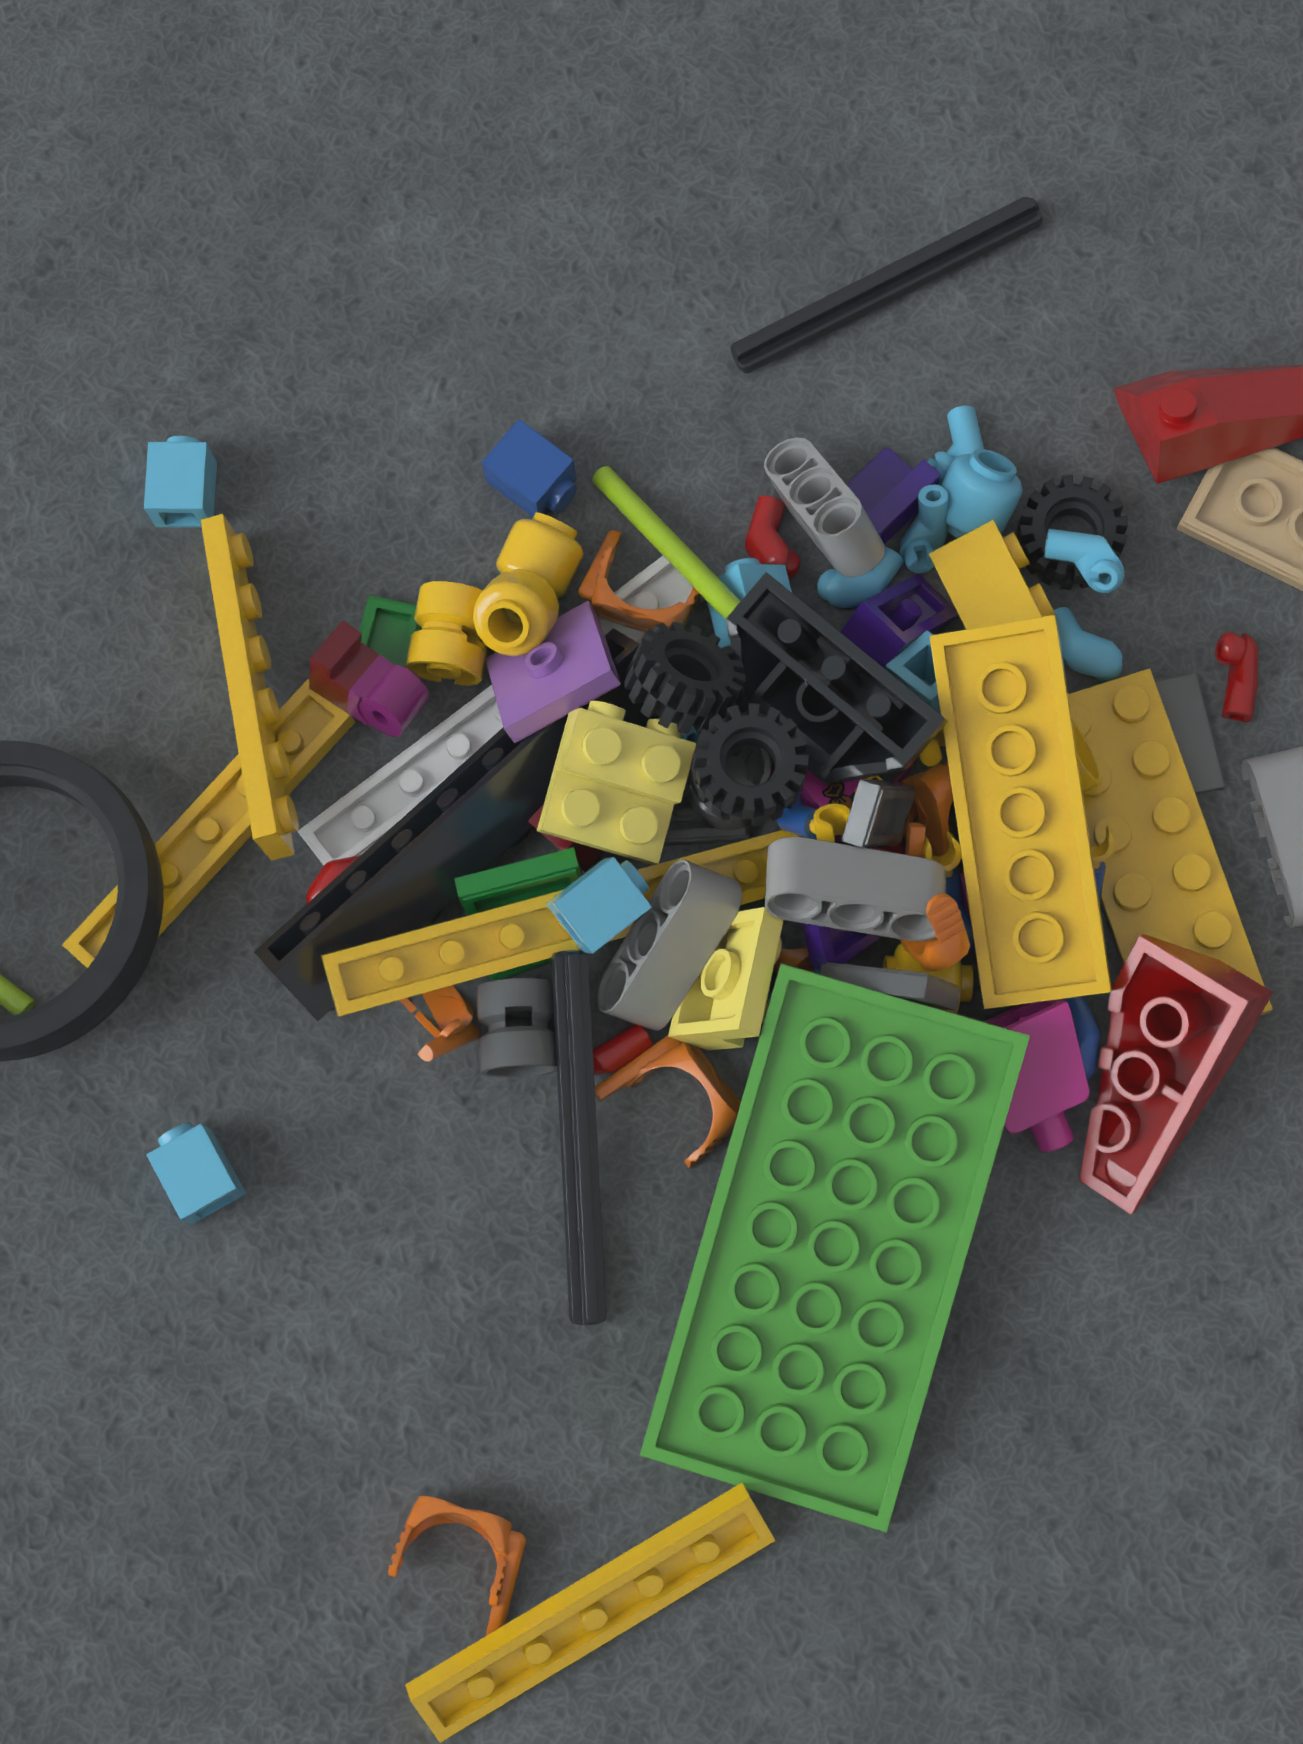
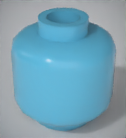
(980, 490)

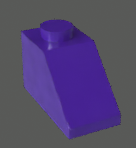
(897, 618)

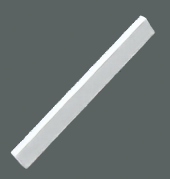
(396, 788)

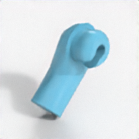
(852, 591)

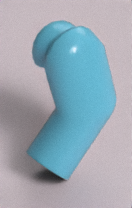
(965, 438)
(927, 531)
(1091, 556)
(1086, 651)

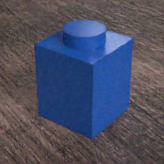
(531, 471)

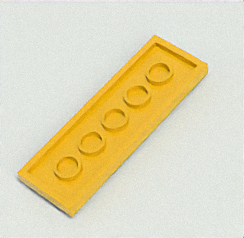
(1020, 813)
(1163, 863)

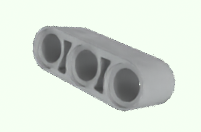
(824, 507)
(1279, 816)
(852, 888)
(669, 945)

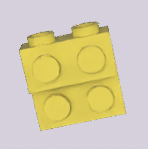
(616, 782)
(733, 987)

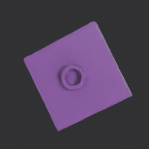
(555, 676)

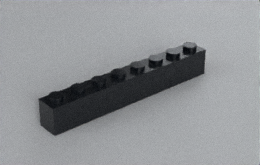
(447, 835)

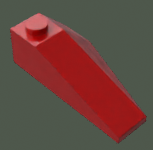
(1211, 415)
(1166, 1050)

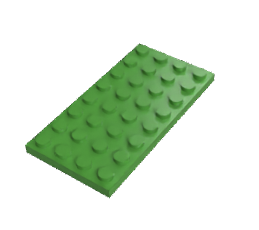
(834, 1246)

